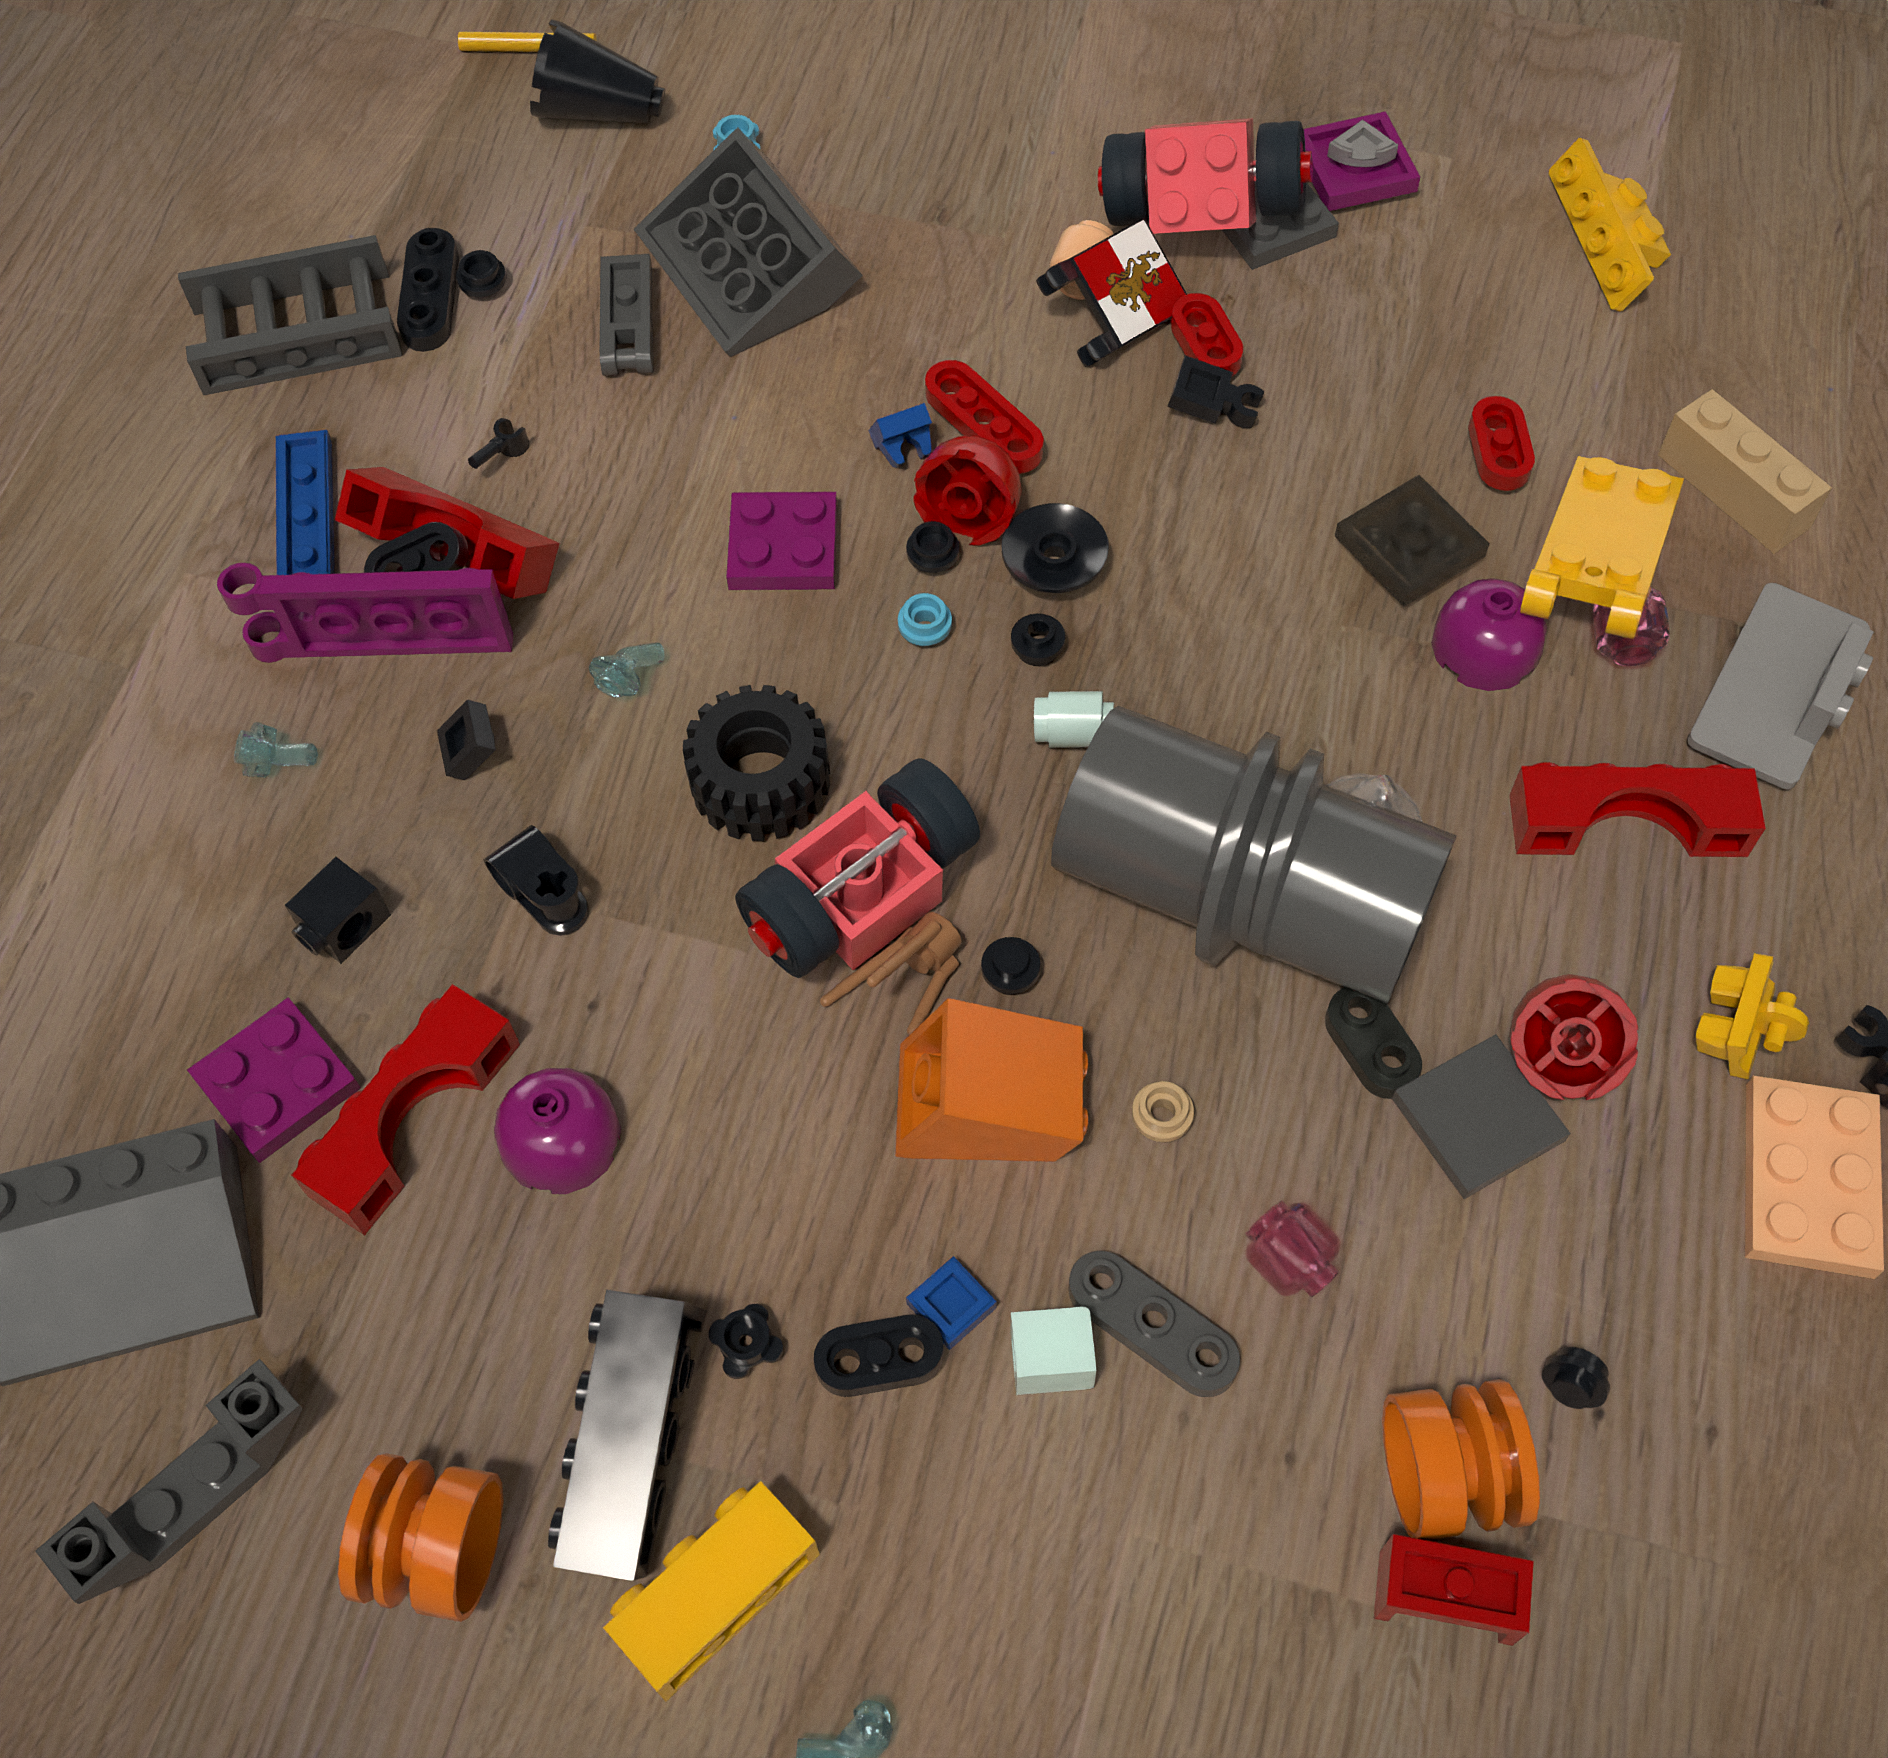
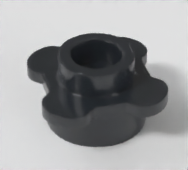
(745, 1322)

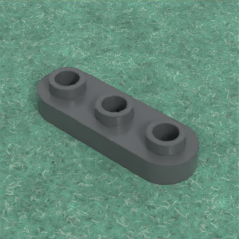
(1166, 1348)

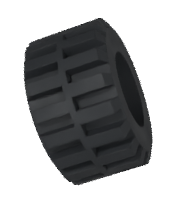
(751, 725)

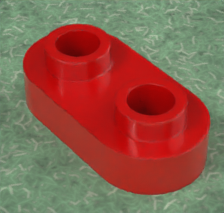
(1213, 339)
(1501, 455)

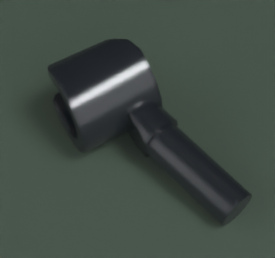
(505, 441)

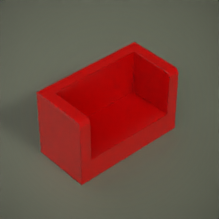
(1455, 1586)

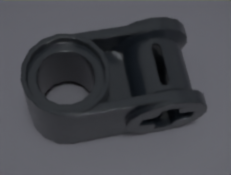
(540, 882)

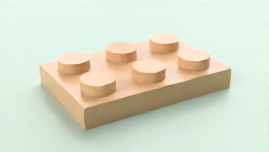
(1813, 1177)

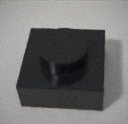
(466, 740)

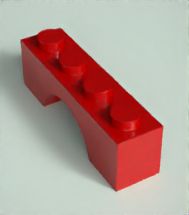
(393, 504)
(1707, 808)
(452, 1047)

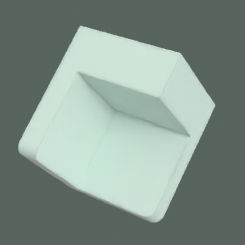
(1052, 1350)

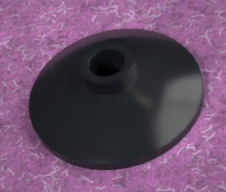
(1055, 532)

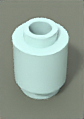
(1069, 717)

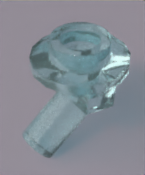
(617, 673)
(259, 751)

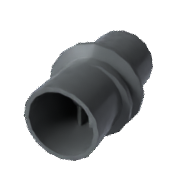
(1250, 851)

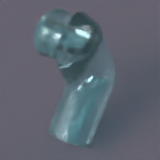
(863, 1736)

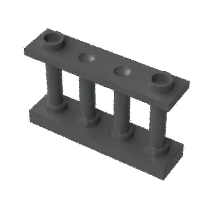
(297, 349)

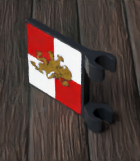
(1124, 284)

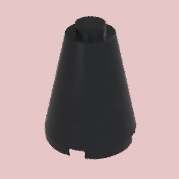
(591, 81)

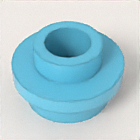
(924, 608)

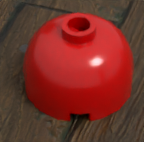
(969, 488)
(1578, 1061)

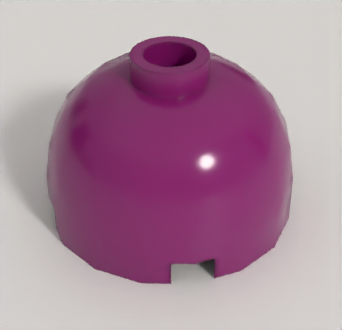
(1487, 636)
(556, 1130)

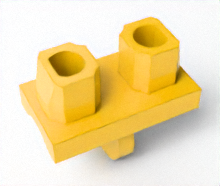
(1756, 1014)

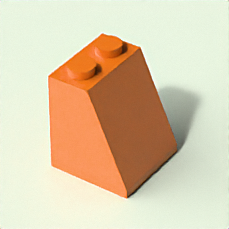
(990, 1086)

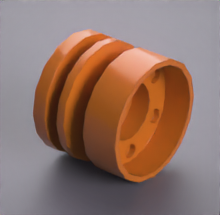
(1460, 1460)
(421, 1537)

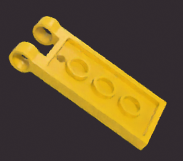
(1605, 541)

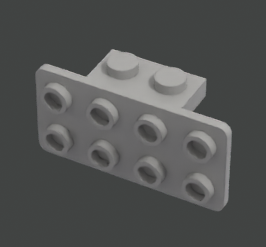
(1783, 685)

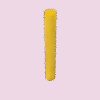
(503, 41)

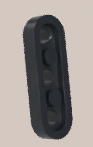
(428, 289)

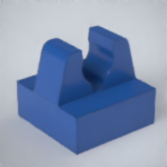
(909, 424)

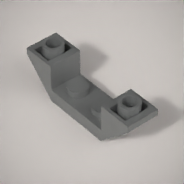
(110, 1549)

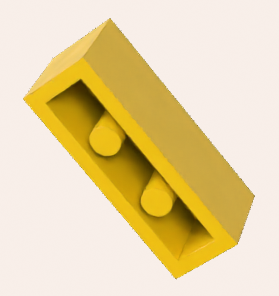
(710, 1588)

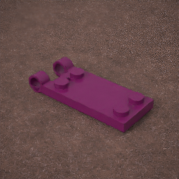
(368, 612)

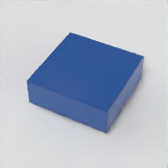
(952, 1302)

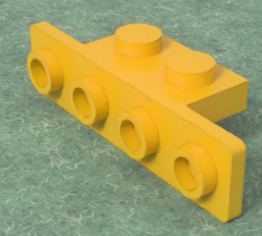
(1610, 224)

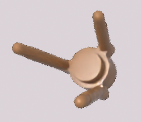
(922, 948)

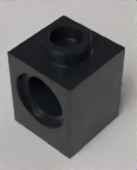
(336, 911)

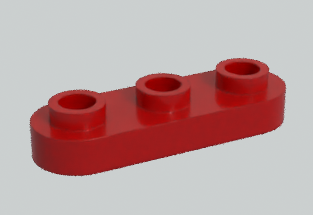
(980, 402)

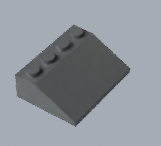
(745, 247)
(122, 1250)

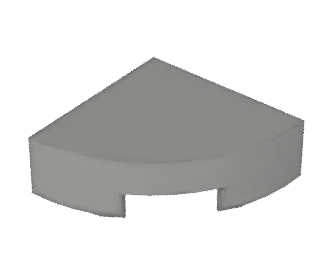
(1362, 147)

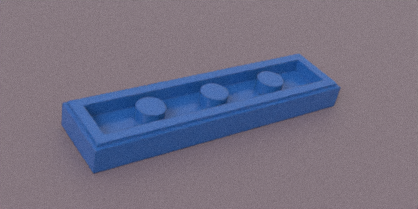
(304, 503)

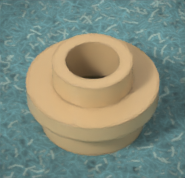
(1168, 1096)

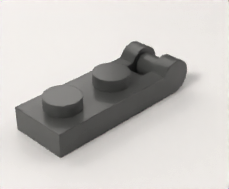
(626, 313)

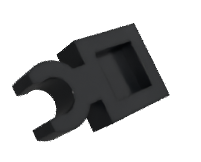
(1207, 392)

